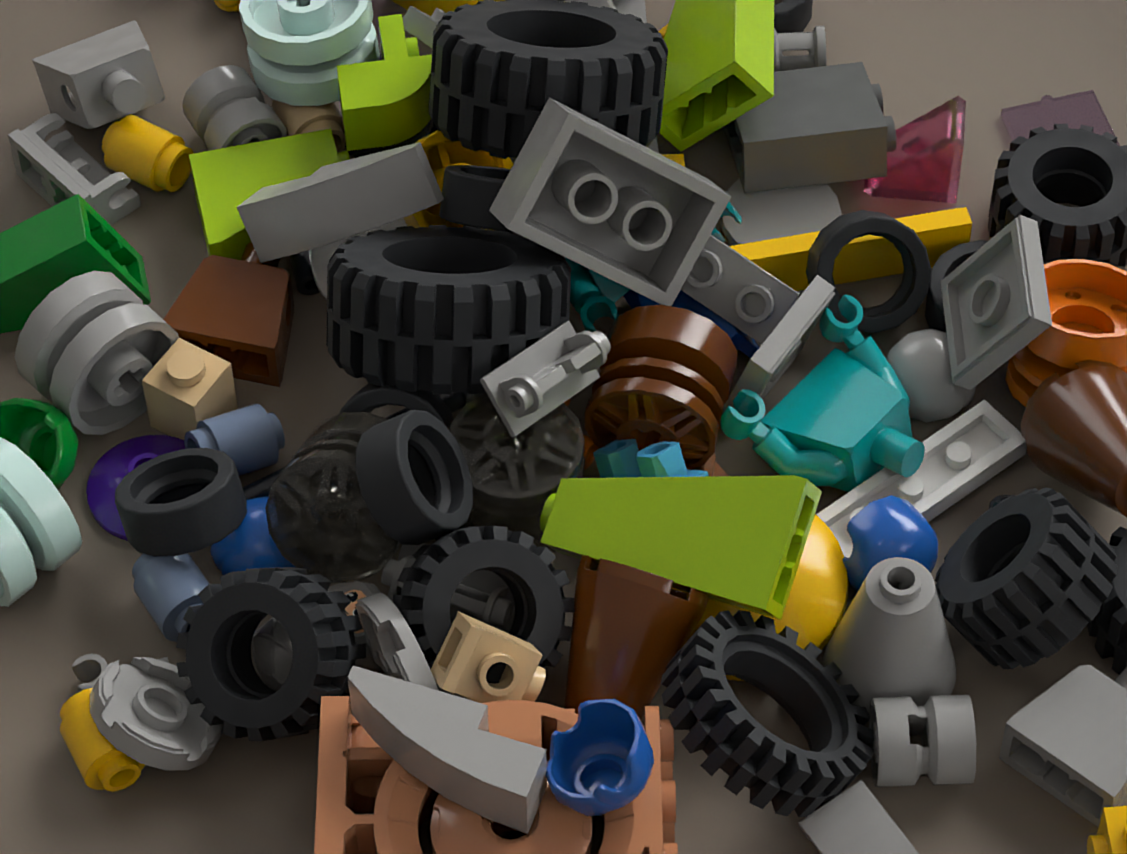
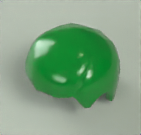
(42, 435)

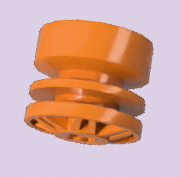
(1087, 324)

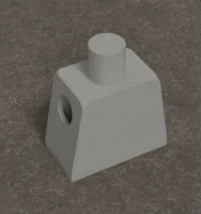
(106, 76)
(1074, 741)

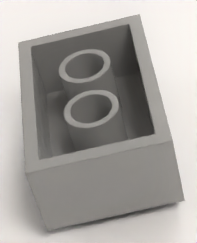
(609, 203)

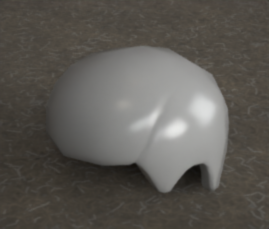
(925, 373)

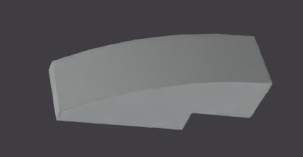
(339, 201)
(450, 747)

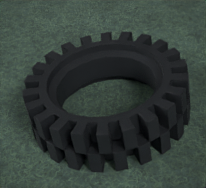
(738, 742)

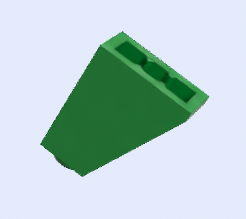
(53, 249)

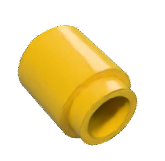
(147, 154)
(96, 758)

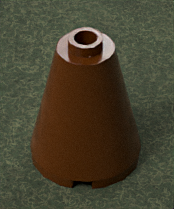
(1080, 431)
(625, 633)

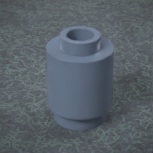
(244, 434)
(167, 589)

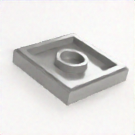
(995, 302)
(785, 341)

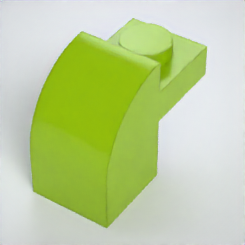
(387, 97)

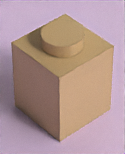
(187, 388)

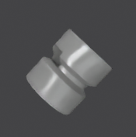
(230, 109)
(946, 739)

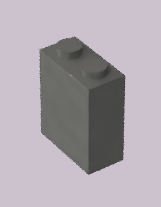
(813, 131)

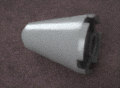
(894, 637)

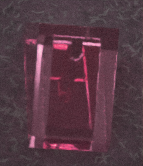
(925, 157)

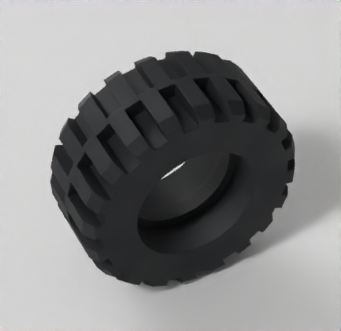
(507, 57)
(440, 304)

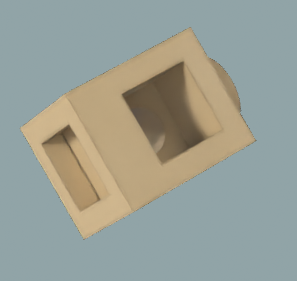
(472, 649)

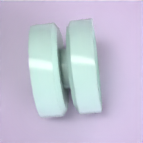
(301, 42)
(34, 524)

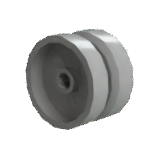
(92, 350)

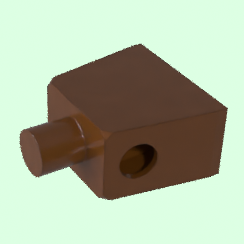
(239, 314)

